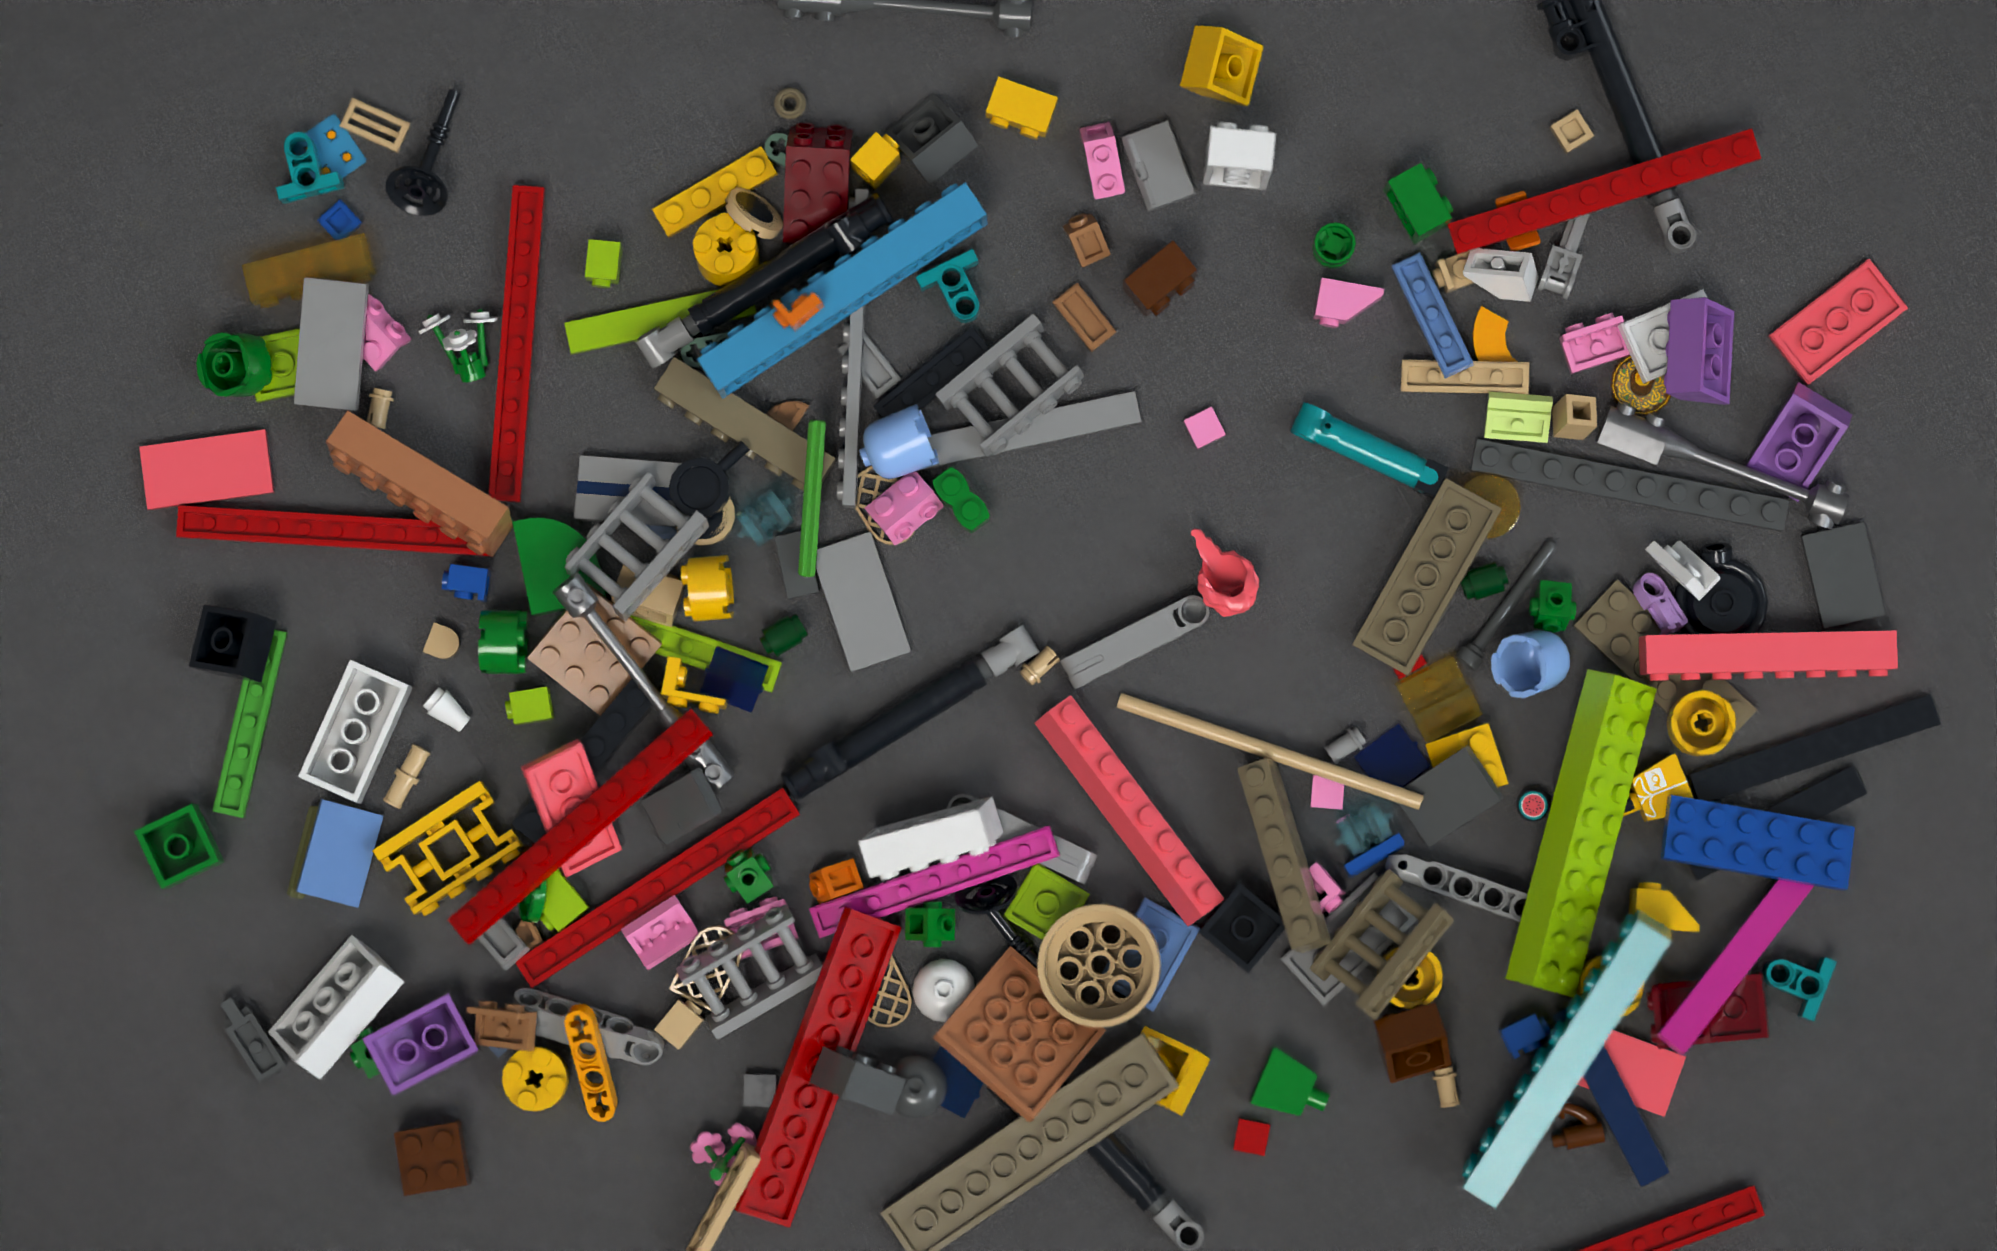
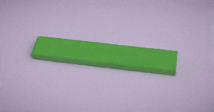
(247, 735)

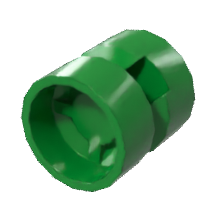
(1333, 245)

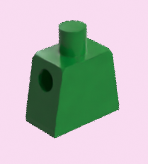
(1287, 1086)

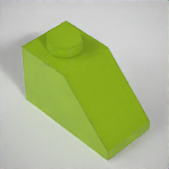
(562, 903)

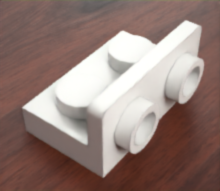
(1685, 567)

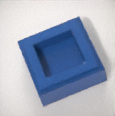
(339, 221)

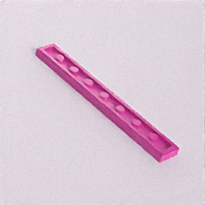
(939, 879)
(1732, 964)

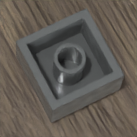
(858, 1079)

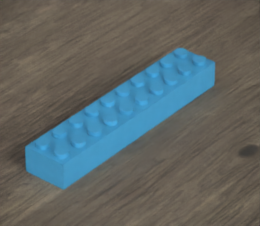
(845, 288)

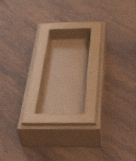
(1084, 317)

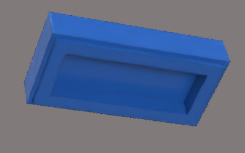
(1374, 855)

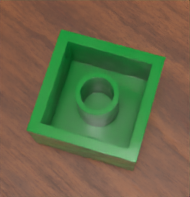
(1418, 202)
(179, 846)

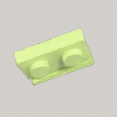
(1518, 417)

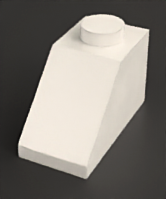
(1503, 273)

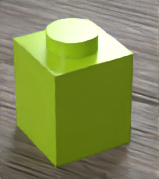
(603, 263)
(530, 706)

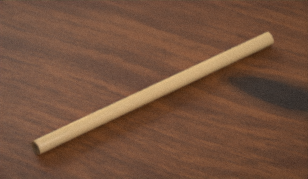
(1270, 751)

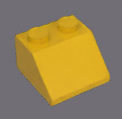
(1221, 65)
(1482, 744)
(1661, 906)
(1185, 1065)

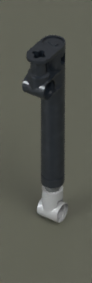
(1593, 33)
(837, 236)
(907, 715)
(1138, 1185)

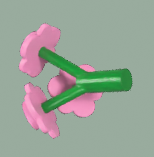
(710, 1146)

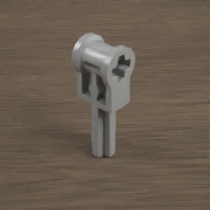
(1564, 261)

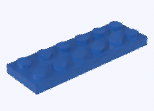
(1757, 842)

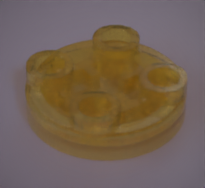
(1502, 494)

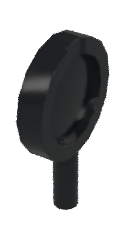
(703, 484)

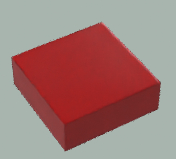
(1251, 1137)

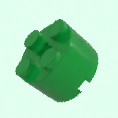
(234, 364)
(503, 641)

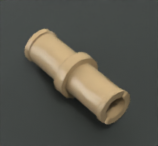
(406, 776)

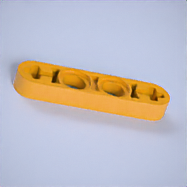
(594, 1062)

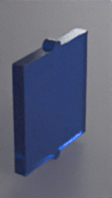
(734, 679)
(1392, 758)
(961, 1085)

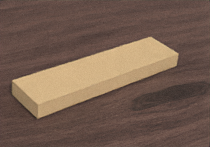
(1480, 378)
(725, 1199)

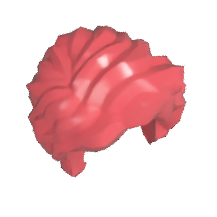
(1225, 578)

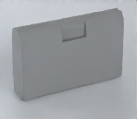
(1158, 166)

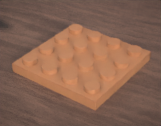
(1015, 1036)

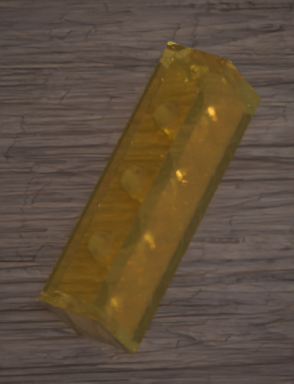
(284, 274)

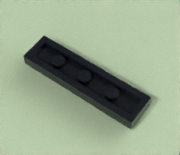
(934, 375)

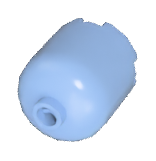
(898, 444)
(1530, 663)

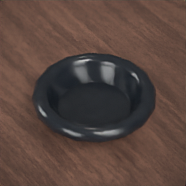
(1730, 607)

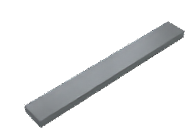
(1054, 426)

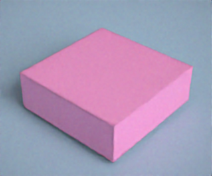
(1204, 428)
(1326, 794)

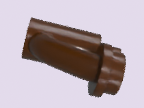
(1580, 1135)

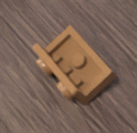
(504, 1027)

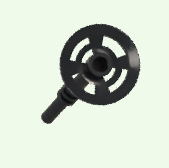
(420, 181)
(989, 903)

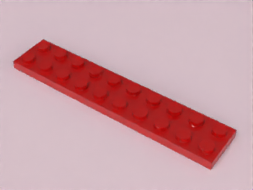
(800, 1108)

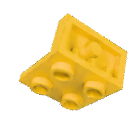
(676, 677)

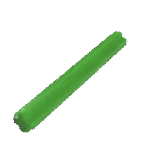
(812, 498)

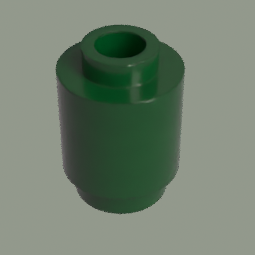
(1484, 581)
(783, 635)

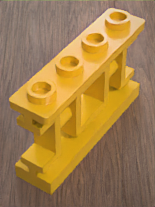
(434, 826)

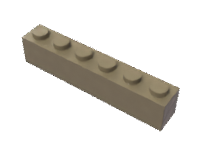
(737, 421)
(1284, 855)

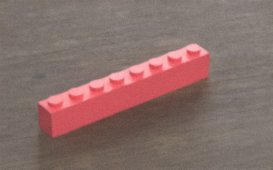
(1768, 653)
(1129, 810)

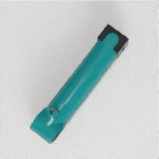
(1369, 450)

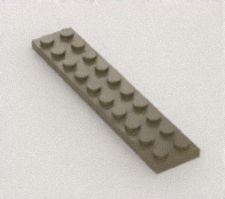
(1031, 1151)

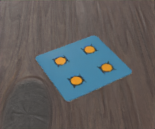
(334, 146)

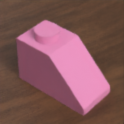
(1343, 301)

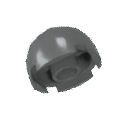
(923, 1088)

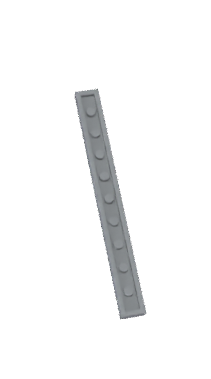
(852, 393)

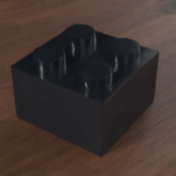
(232, 643)
(1243, 928)

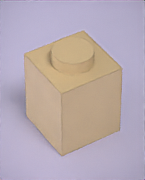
(1574, 417)
(680, 1023)

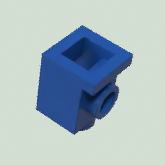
(467, 581)
(1524, 1034)

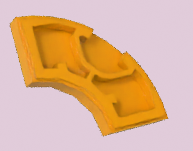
(1489, 337)

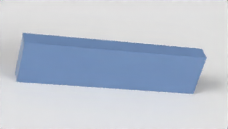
(1432, 315)

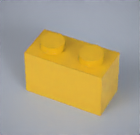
(1021, 108)
(876, 159)

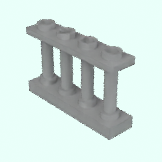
(980, 375)
(647, 575)
(767, 995)

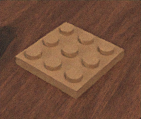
(582, 661)

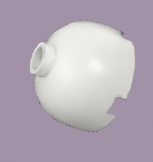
(941, 988)

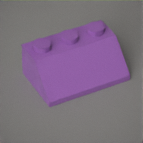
(1699, 351)

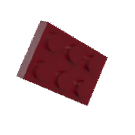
(815, 177)
(1739, 1018)

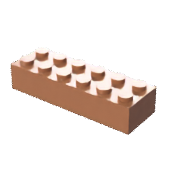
(419, 484)

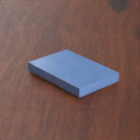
(339, 853)
(1173, 942)

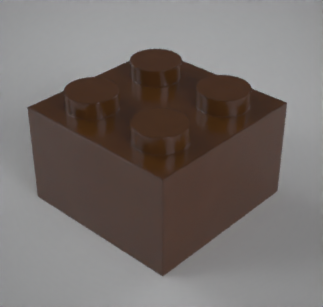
(1160, 279)
(1412, 1042)
(432, 1158)

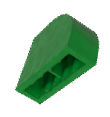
(542, 553)

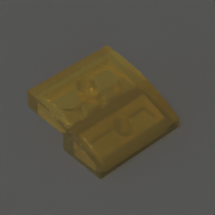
(1438, 699)

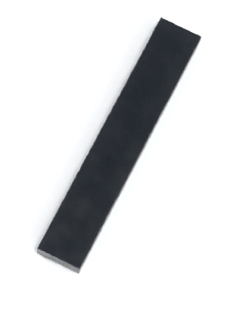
(1812, 803)

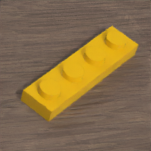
(711, 192)

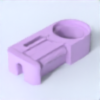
(1661, 606)

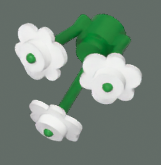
(468, 363)

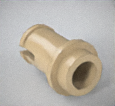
(379, 407)
(1039, 666)
(1446, 1087)

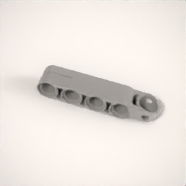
(1135, 640)
(1073, 860)
(1414, 873)
(618, 1033)

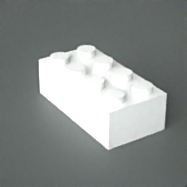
(1239, 156)
(355, 732)
(931, 838)
(336, 1007)

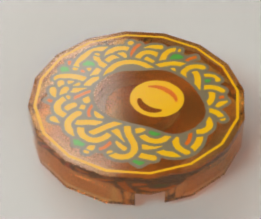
(1629, 389)

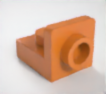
(803, 310)
(835, 881)

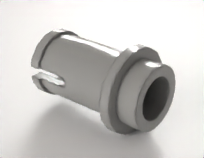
(1345, 745)

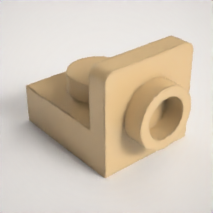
(1450, 273)

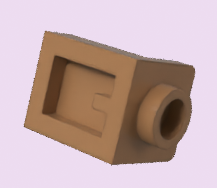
(1086, 239)

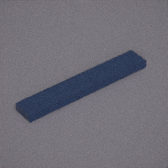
(1622, 1116)

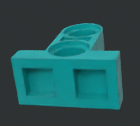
(301, 164)
(954, 294)
(1792, 983)

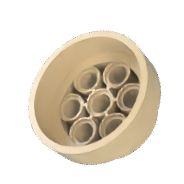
(1066, 993)

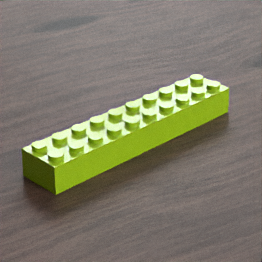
(1581, 833)

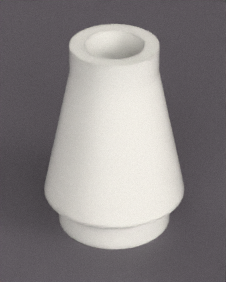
(446, 709)

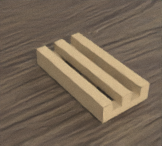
(399, 136)

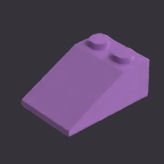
(1800, 437)
(420, 1045)

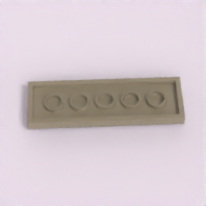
(1427, 577)
(1615, 628)

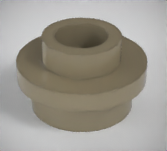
(790, 93)

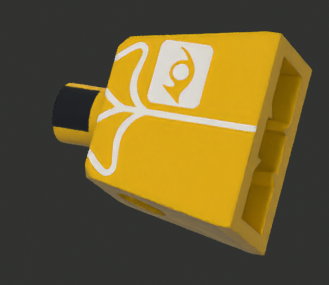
(1654, 785)

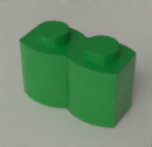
(955, 493)

